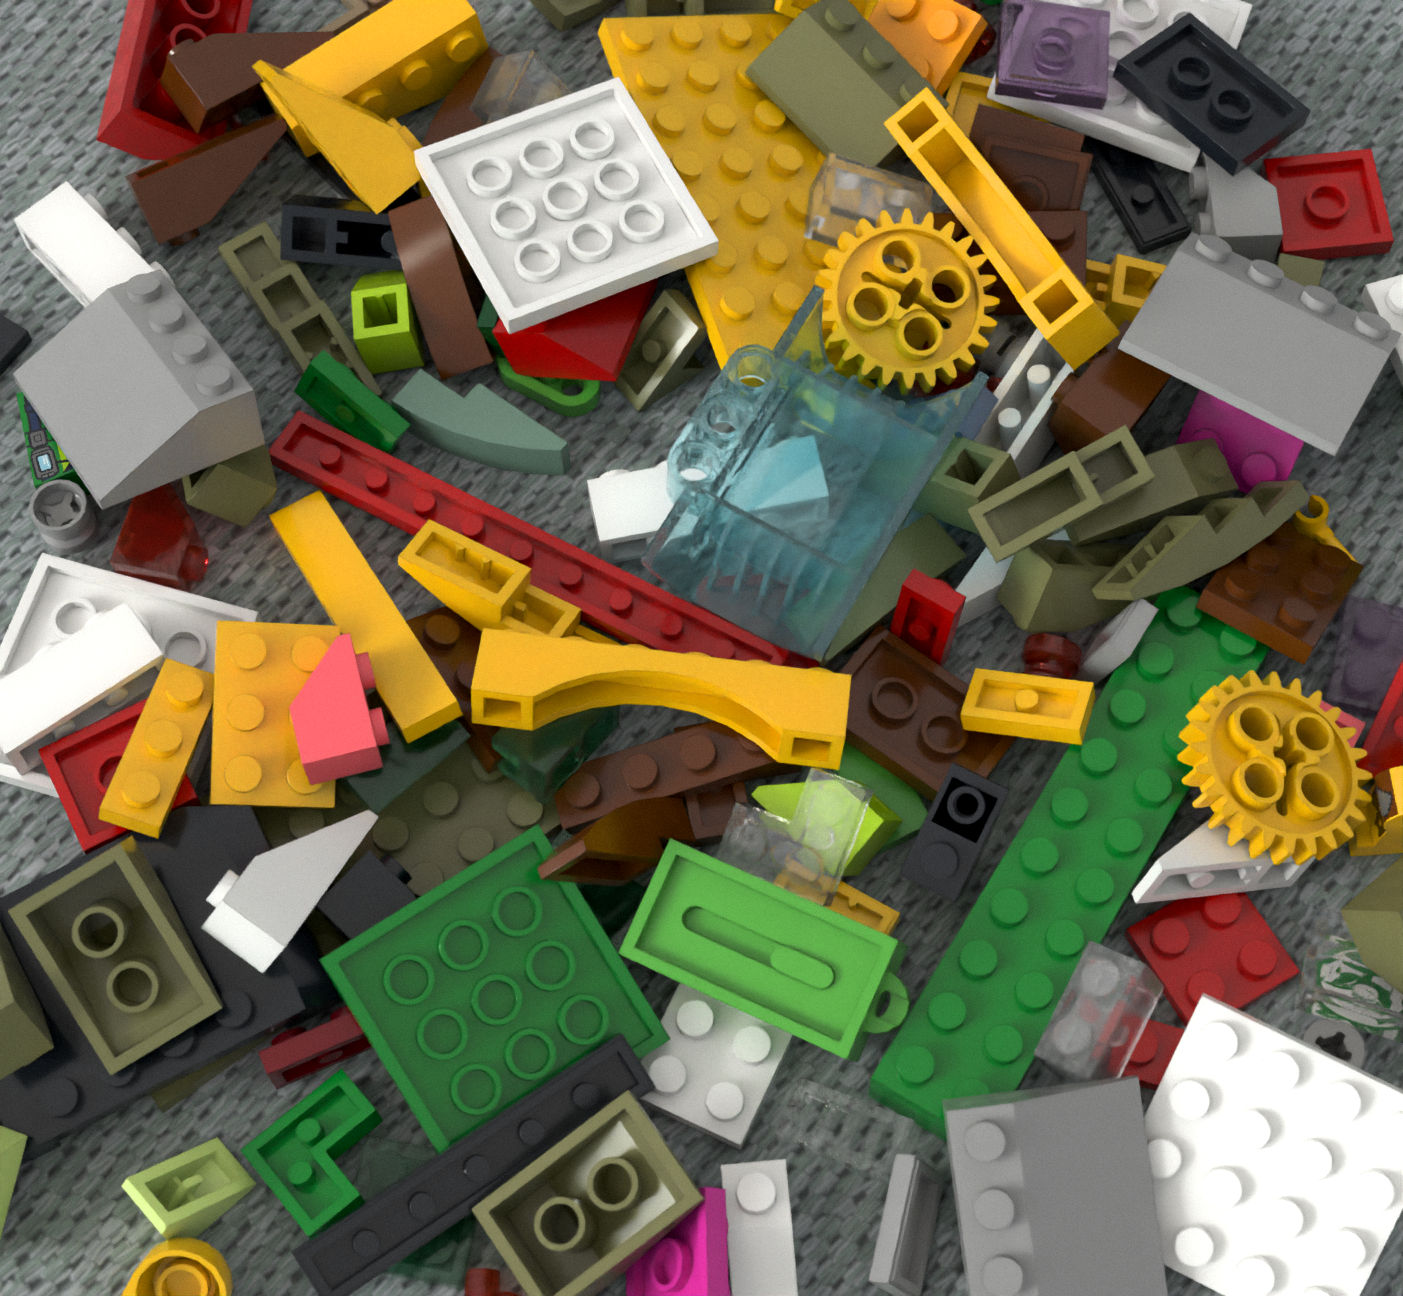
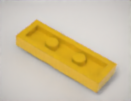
(160, 749)

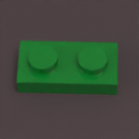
(349, 404)

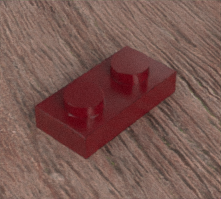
(305, 1052)

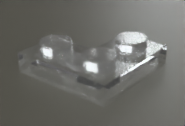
(809, 850)

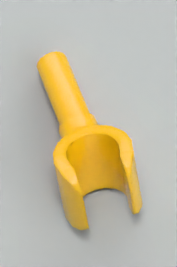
(1317, 527)

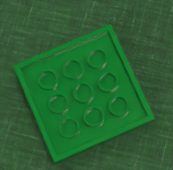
(488, 989)

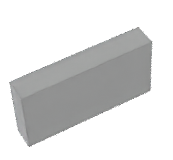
(1115, 641)
(907, 1226)

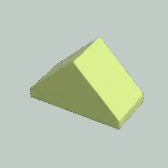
(190, 1189)

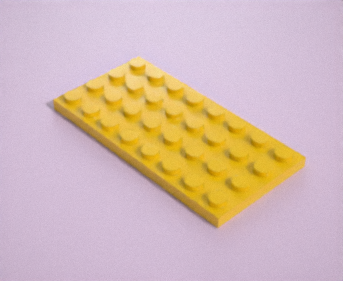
(740, 166)

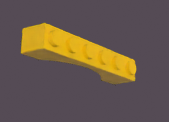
(1002, 229)
(540, 678)

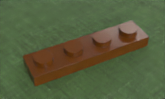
(664, 767)

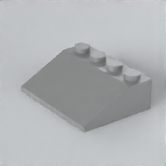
(1261, 341)
(140, 392)
(1055, 1191)

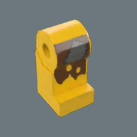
(1383, 825)

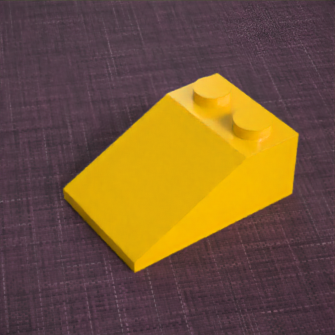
(362, 147)

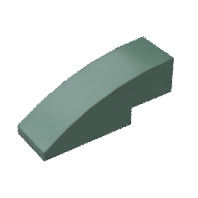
(480, 427)

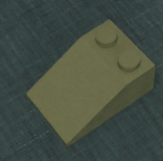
(118, 955)
(590, 1204)

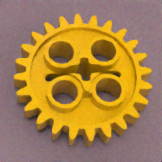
(929, 260)
(1274, 768)

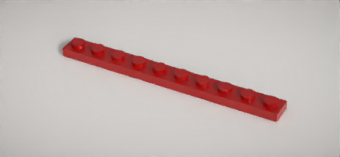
(602, 591)

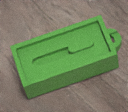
(768, 952)

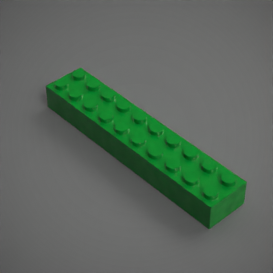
(1063, 871)

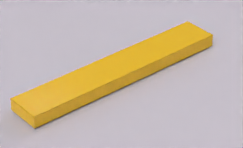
(360, 605)

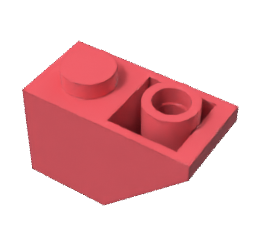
(333, 717)

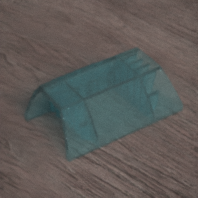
(799, 491)

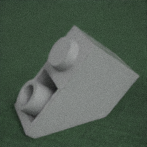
(1237, 209)

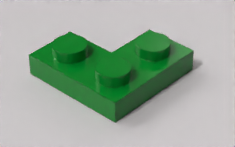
(300, 1152)

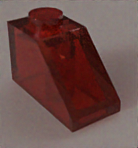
(160, 542)

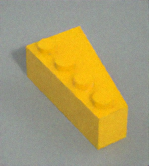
(391, 60)

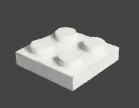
(713, 1065)

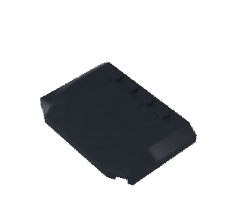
(191, 856)

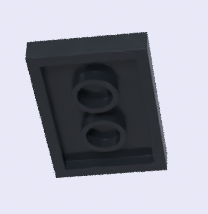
(1211, 94)

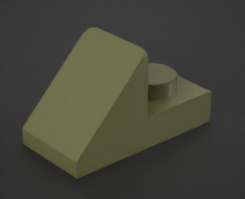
(662, 351)

